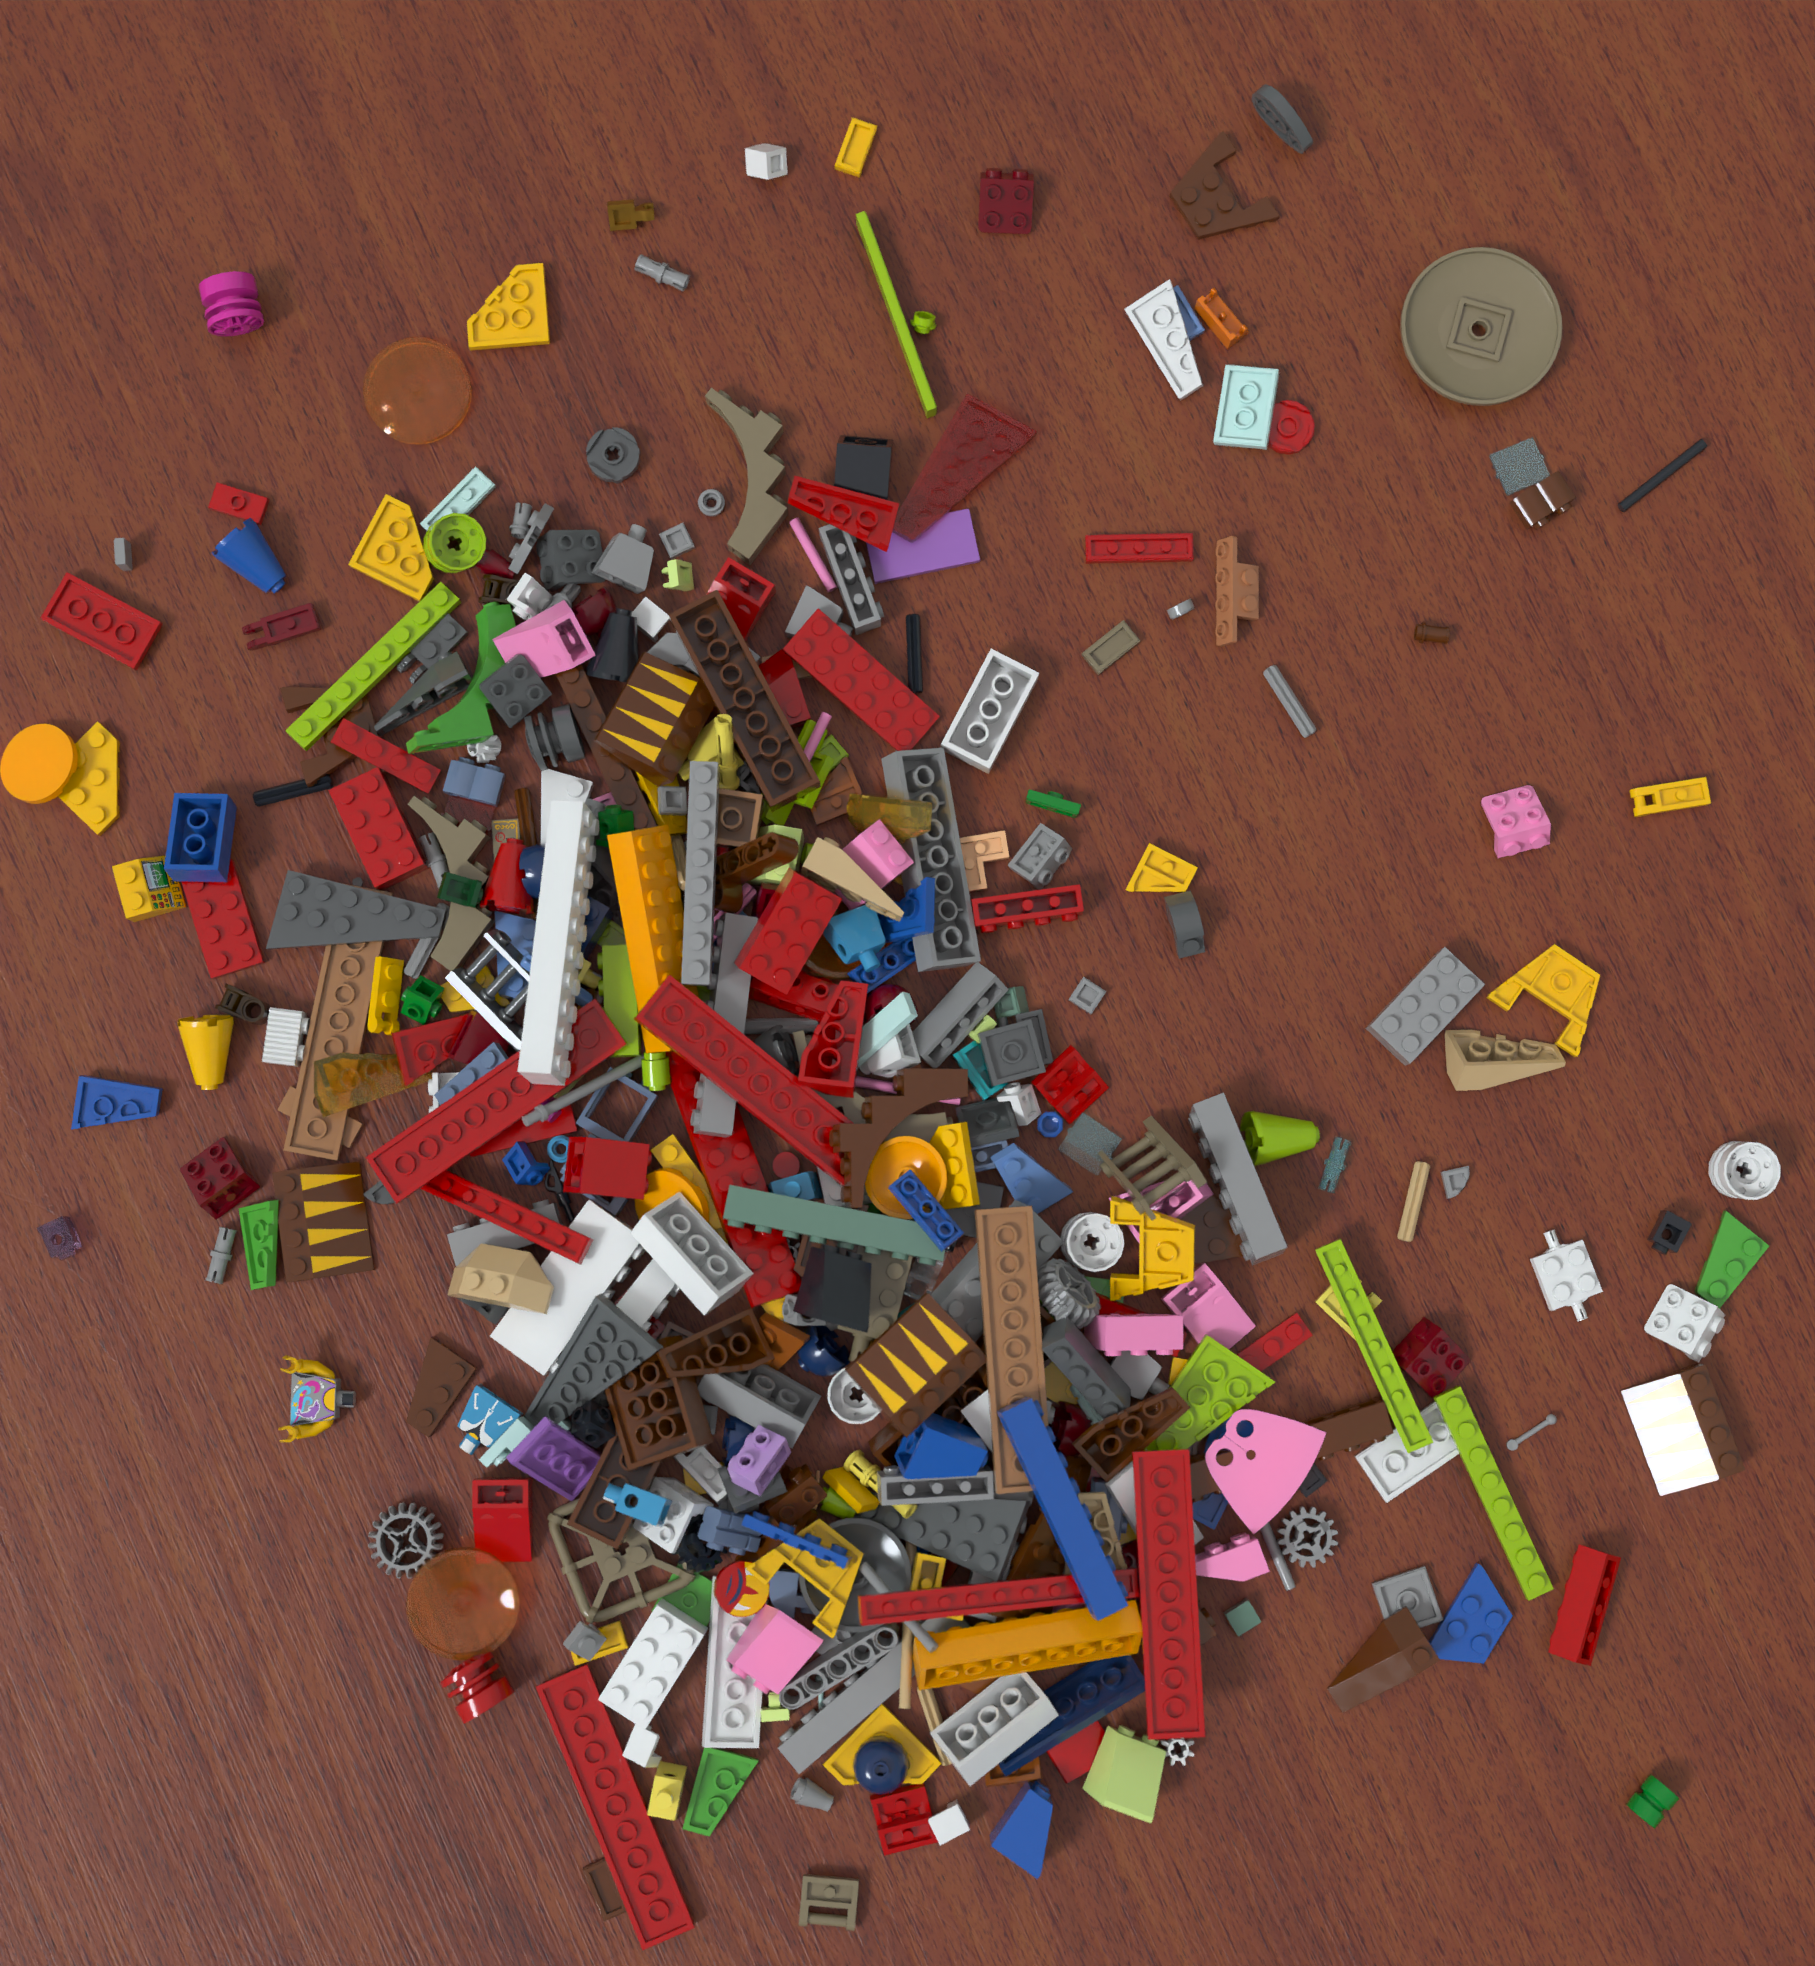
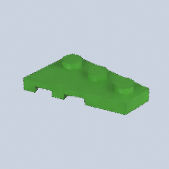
(259, 1234)
(1729, 1261)
(716, 1785)

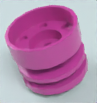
(231, 303)

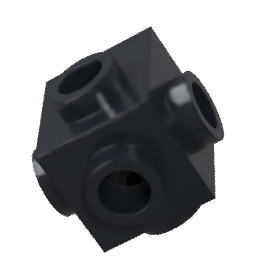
(593, 1423)

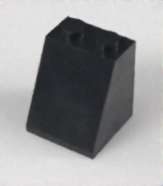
(864, 465)
(836, 1288)

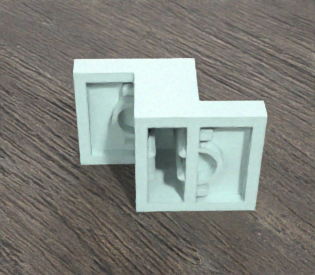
(510, 1439)

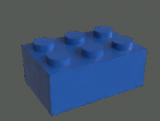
(200, 837)

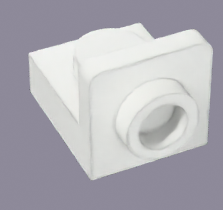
(1022, 1100)

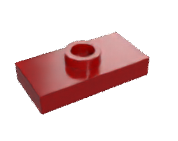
(238, 503)

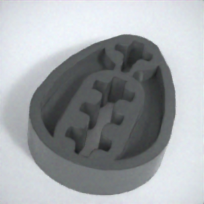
(1281, 118)

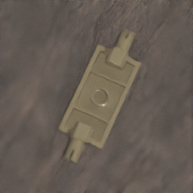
(886, 1294)

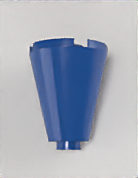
(251, 557)

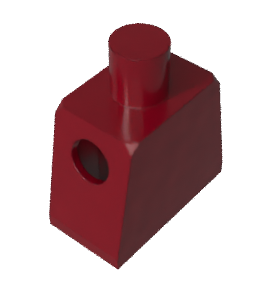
(475, 1038)

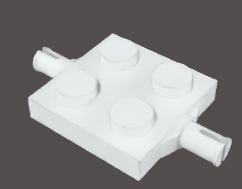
(1566, 1275)

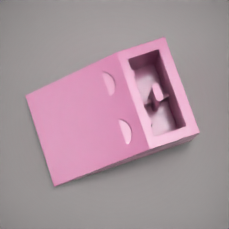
(547, 641)
(1208, 1309)
(1234, 1560)

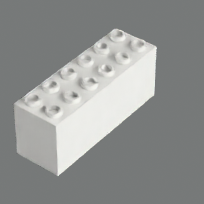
(542, 1337)

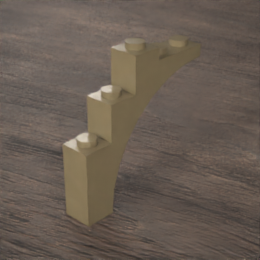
(756, 437)
(461, 846)

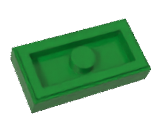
(1053, 802)

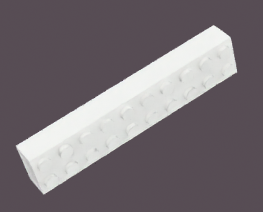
(558, 943)

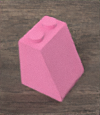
(878, 856)
(772, 1649)

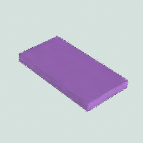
(941, 547)
(556, 1458)

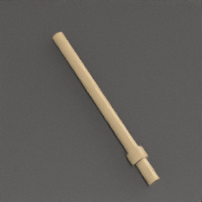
(907, 1648)

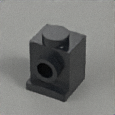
(1677, 1230)

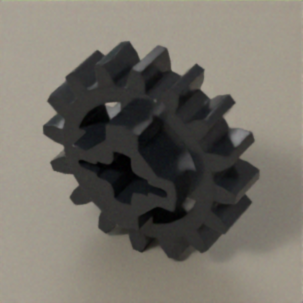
(694, 1550)

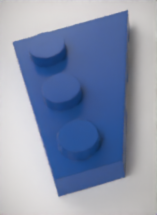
(917, 916)
(112, 1101)

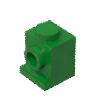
(613, 821)

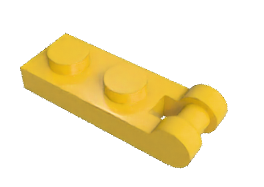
(1671, 796)
(385, 995)

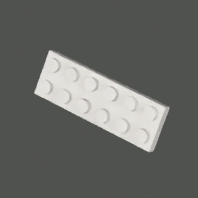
(731, 1702)

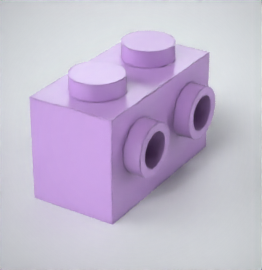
(758, 1460)

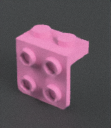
(1517, 821)

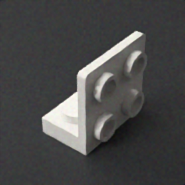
(684, 1506)

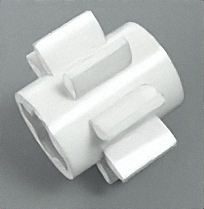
(486, 750)
(1173, 1755)

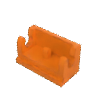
(1220, 319)

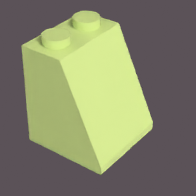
(1127, 1773)

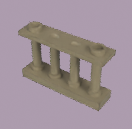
(1166, 1148)

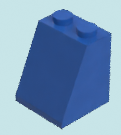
(941, 1450)
(1025, 1828)

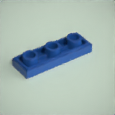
(900, 953)
(937, 1223)

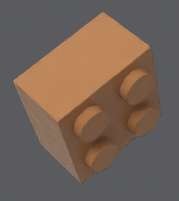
(738, 817)

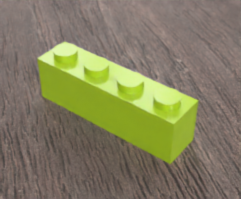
(620, 997)

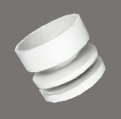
(1759, 1168)
(1105, 1249)
(841, 1404)

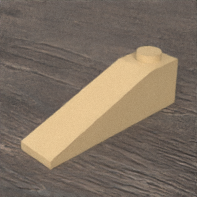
(1485, 1062)

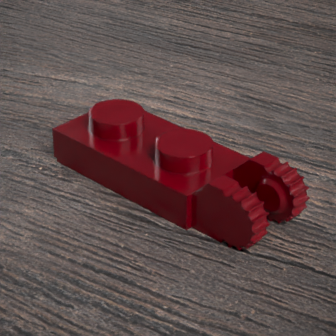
(283, 626)

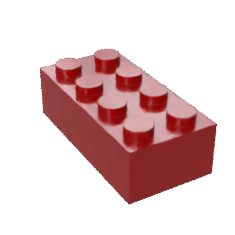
(378, 829)
(787, 931)

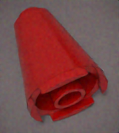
(504, 886)

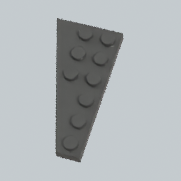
(334, 913)
(596, 1356)
(965, 1532)

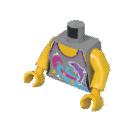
(314, 1398)

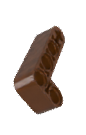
(748, 863)

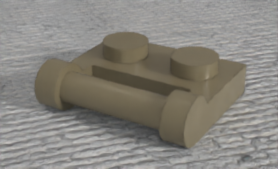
(829, 1892)

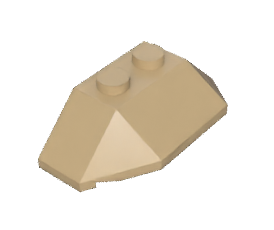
(502, 1279)

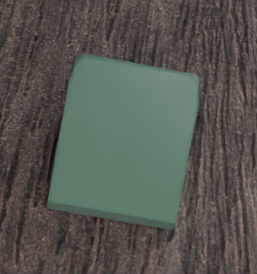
(1012, 1003)
(1242, 1617)

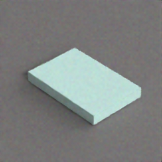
(1246, 407)

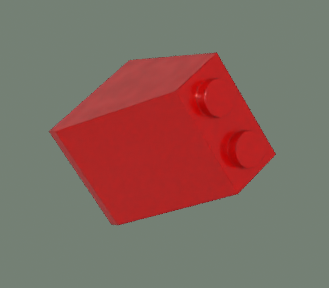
(607, 1167)

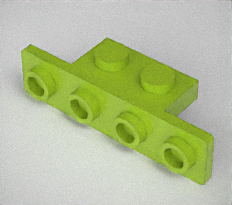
(821, 764)

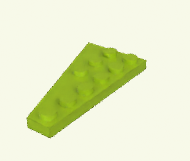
(1214, 1387)

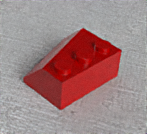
(785, 686)

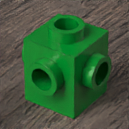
(422, 1000)

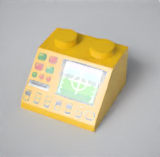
(147, 888)

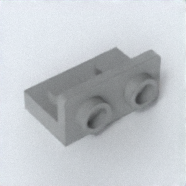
(1040, 856)

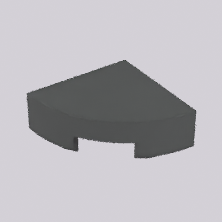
(379, 1194)

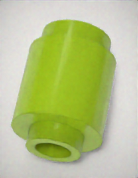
(655, 1070)
(836, 1505)

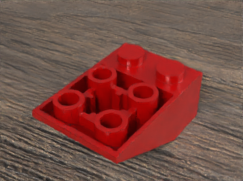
(743, 594)
(503, 1517)

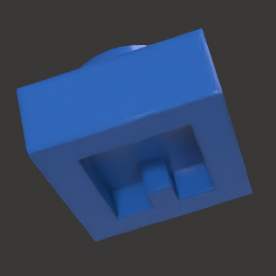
(523, 1165)

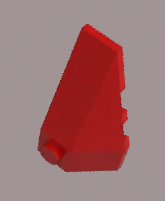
(834, 1050)

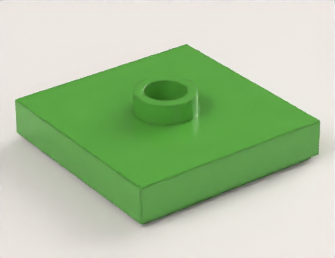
(692, 1599)

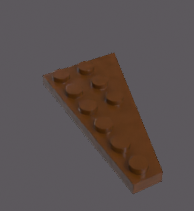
(1038, 1551)

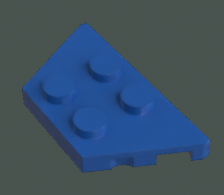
(1472, 1621)

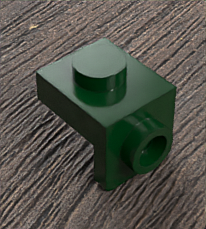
(460, 890)

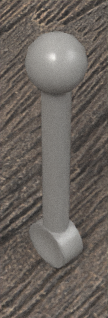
(1513, 1444)

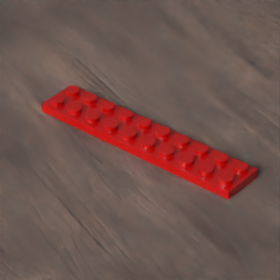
(744, 1072)
(485, 1110)
(734, 1163)
(1168, 1594)
(615, 1807)

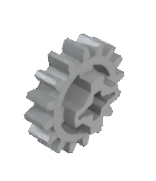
(1318, 1530)

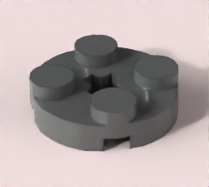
(615, 470)

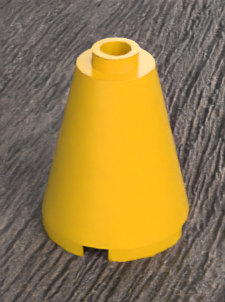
(207, 1047)

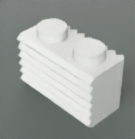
(285, 1037)

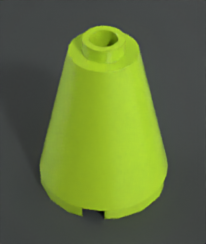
(1276, 1137)

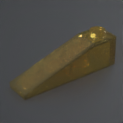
(901, 816)
(356, 1079)

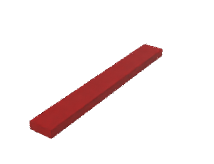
(510, 1216)

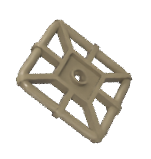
(612, 1567)

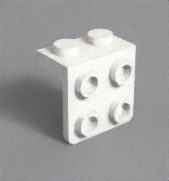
(1685, 1322)

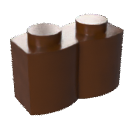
(1543, 500)

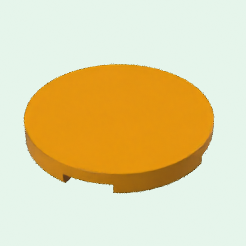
(38, 763)
(665, 1184)

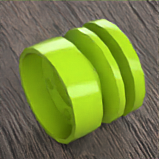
(469, 548)

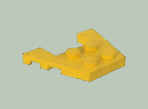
(1562, 985)
(1164, 1251)
(824, 1575)

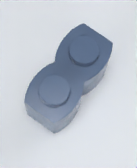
(474, 782)

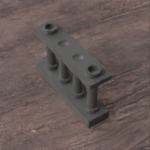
(484, 998)

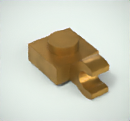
(624, 214)

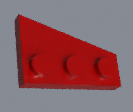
(425, 1046)

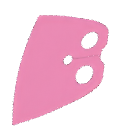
(1282, 1461)

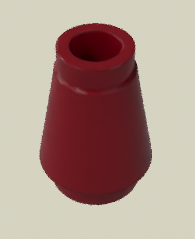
(494, 564)

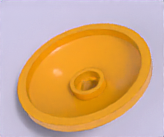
(895, 1159)

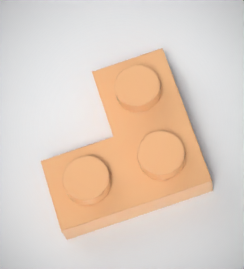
(979, 850)

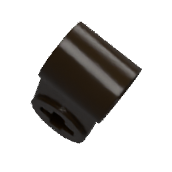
(497, 589)
(240, 1004)

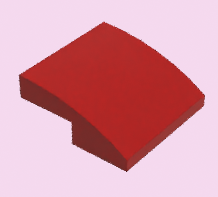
(1070, 1084)
(1077, 1753)
(903, 1818)

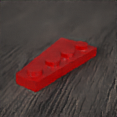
(848, 510)

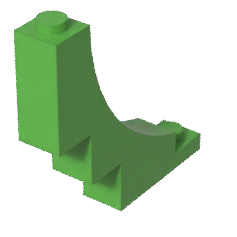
(469, 719)

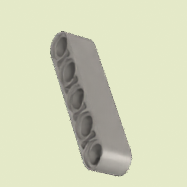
(833, 1675)

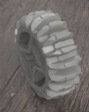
(1067, 1293)
(418, 1546)

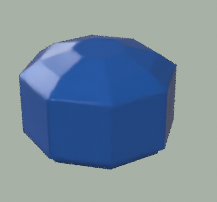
(1050, 1124)

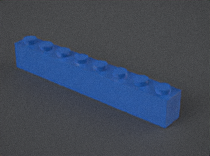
(1062, 1508)

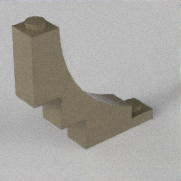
(914, 1125)

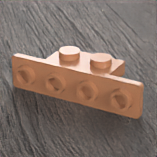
(1235, 591)

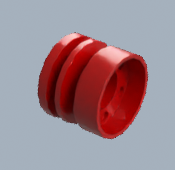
(476, 1686)

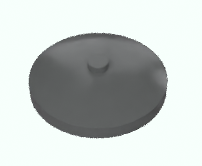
(882, 1552)

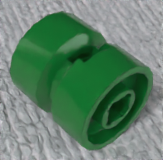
(1652, 1801)

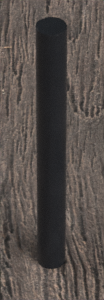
(1662, 475)

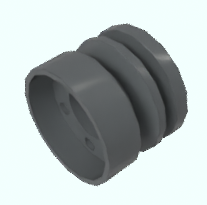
(554, 737)

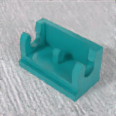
(972, 1059)

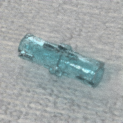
(1334, 1164)

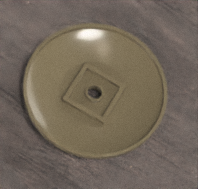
(1490, 291)

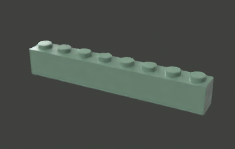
(831, 1223)

